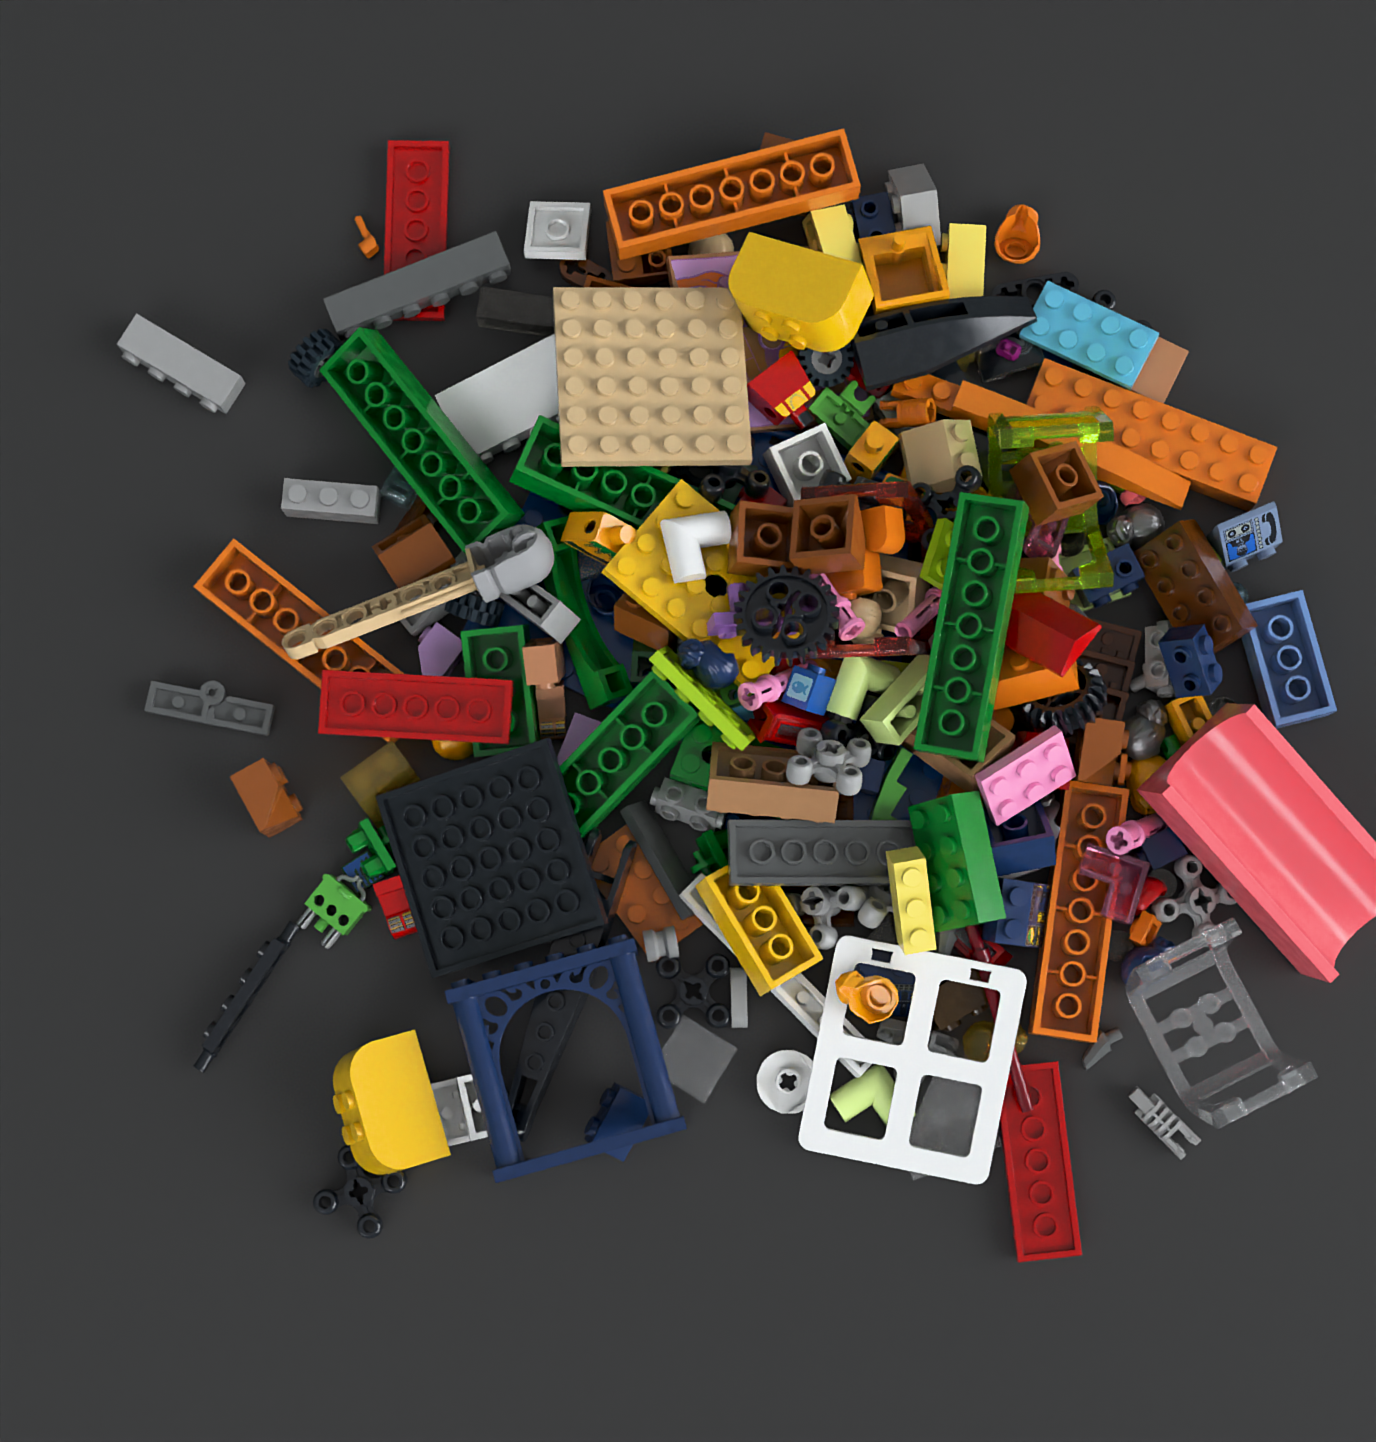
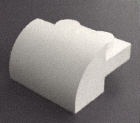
(459, 1110)

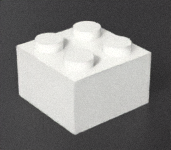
(803, 460)

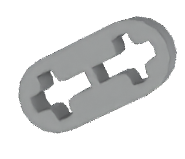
(738, 993)

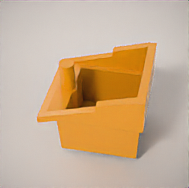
(903, 269)

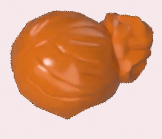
(1018, 235)

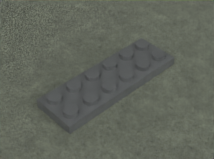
(813, 852)

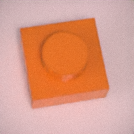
(1144, 929)

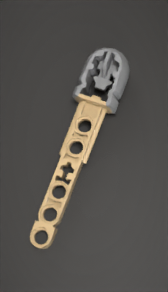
(503, 564)

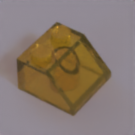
(377, 775)

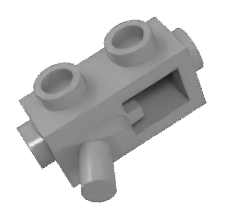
(1154, 669)
(685, 804)

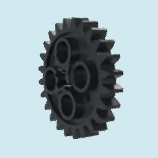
(813, 626)

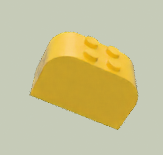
(799, 293)
(388, 1105)

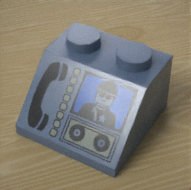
(1247, 536)

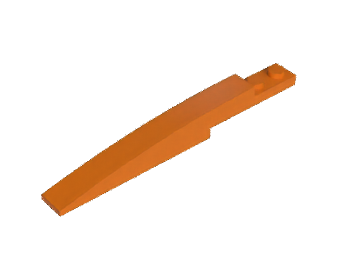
(1114, 462)

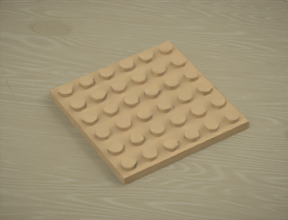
(650, 377)

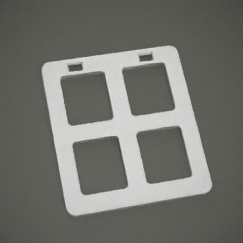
(912, 1062)

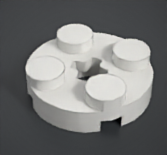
(769, 1078)

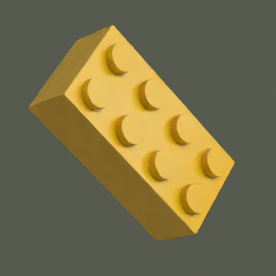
(759, 930)

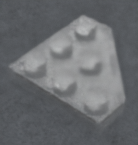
(946, 1118)

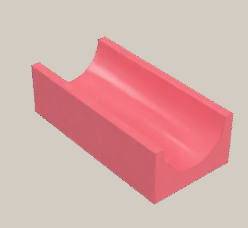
(1270, 835)

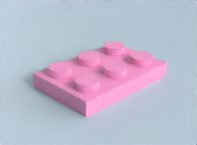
(1025, 775)

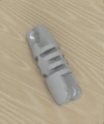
(894, 1030)
(1161, 1120)

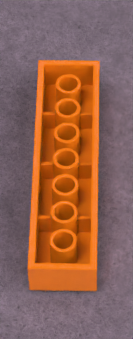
(731, 194)
(1207, 454)
(272, 607)
(1075, 935)

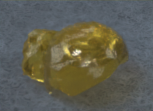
(979, 1036)

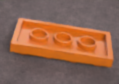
(643, 900)

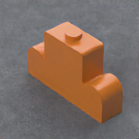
(883, 535)

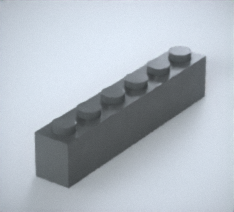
(419, 286)

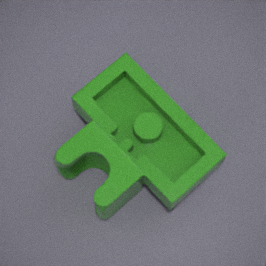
(842, 414)

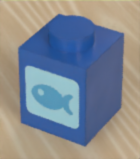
(809, 689)

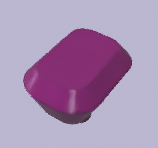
(1008, 349)

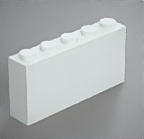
(504, 400)

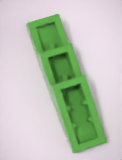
(890, 790)

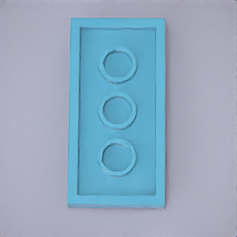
(1090, 335)

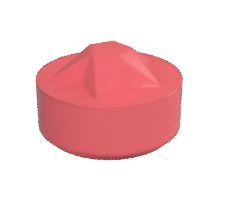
(1130, 498)

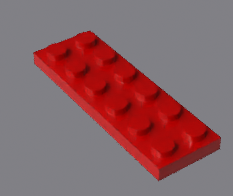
(416, 208)
(415, 707)
(1039, 1168)

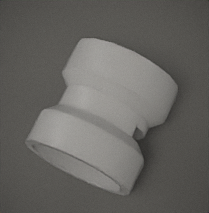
(660, 943)

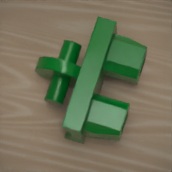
(365, 837)
(710, 856)

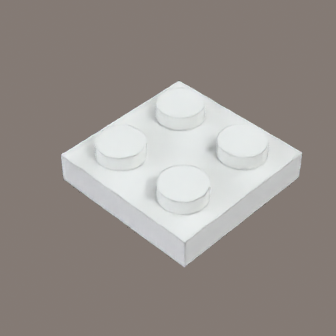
(557, 230)

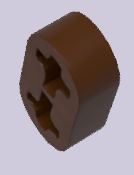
(585, 266)

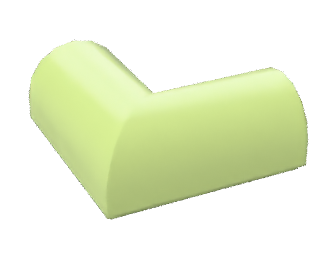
(854, 680)
(872, 1088)

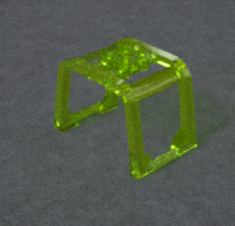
(1020, 432)

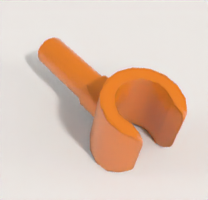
(368, 245)

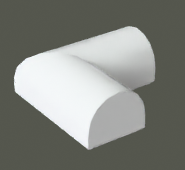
(687, 536)

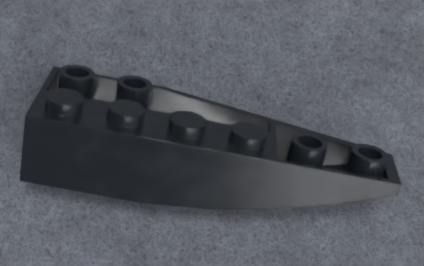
(933, 335)

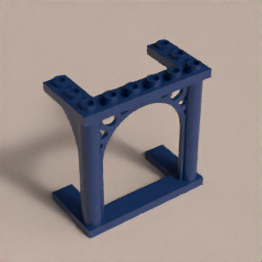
(484, 1063)

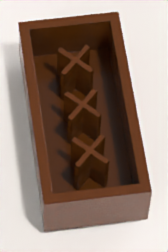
(1194, 584)

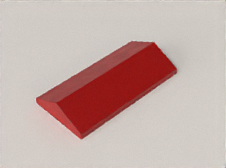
(1048, 632)

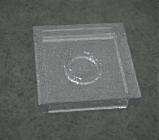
(696, 1058)

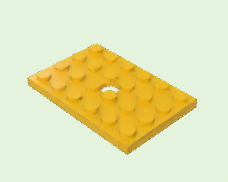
(683, 607)

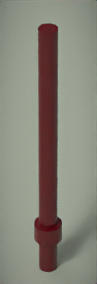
(982, 954)

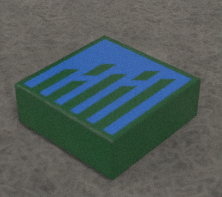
(353, 868)

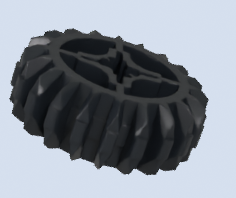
(1072, 708)

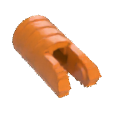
(909, 412)

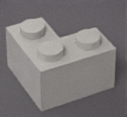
(914, 199)

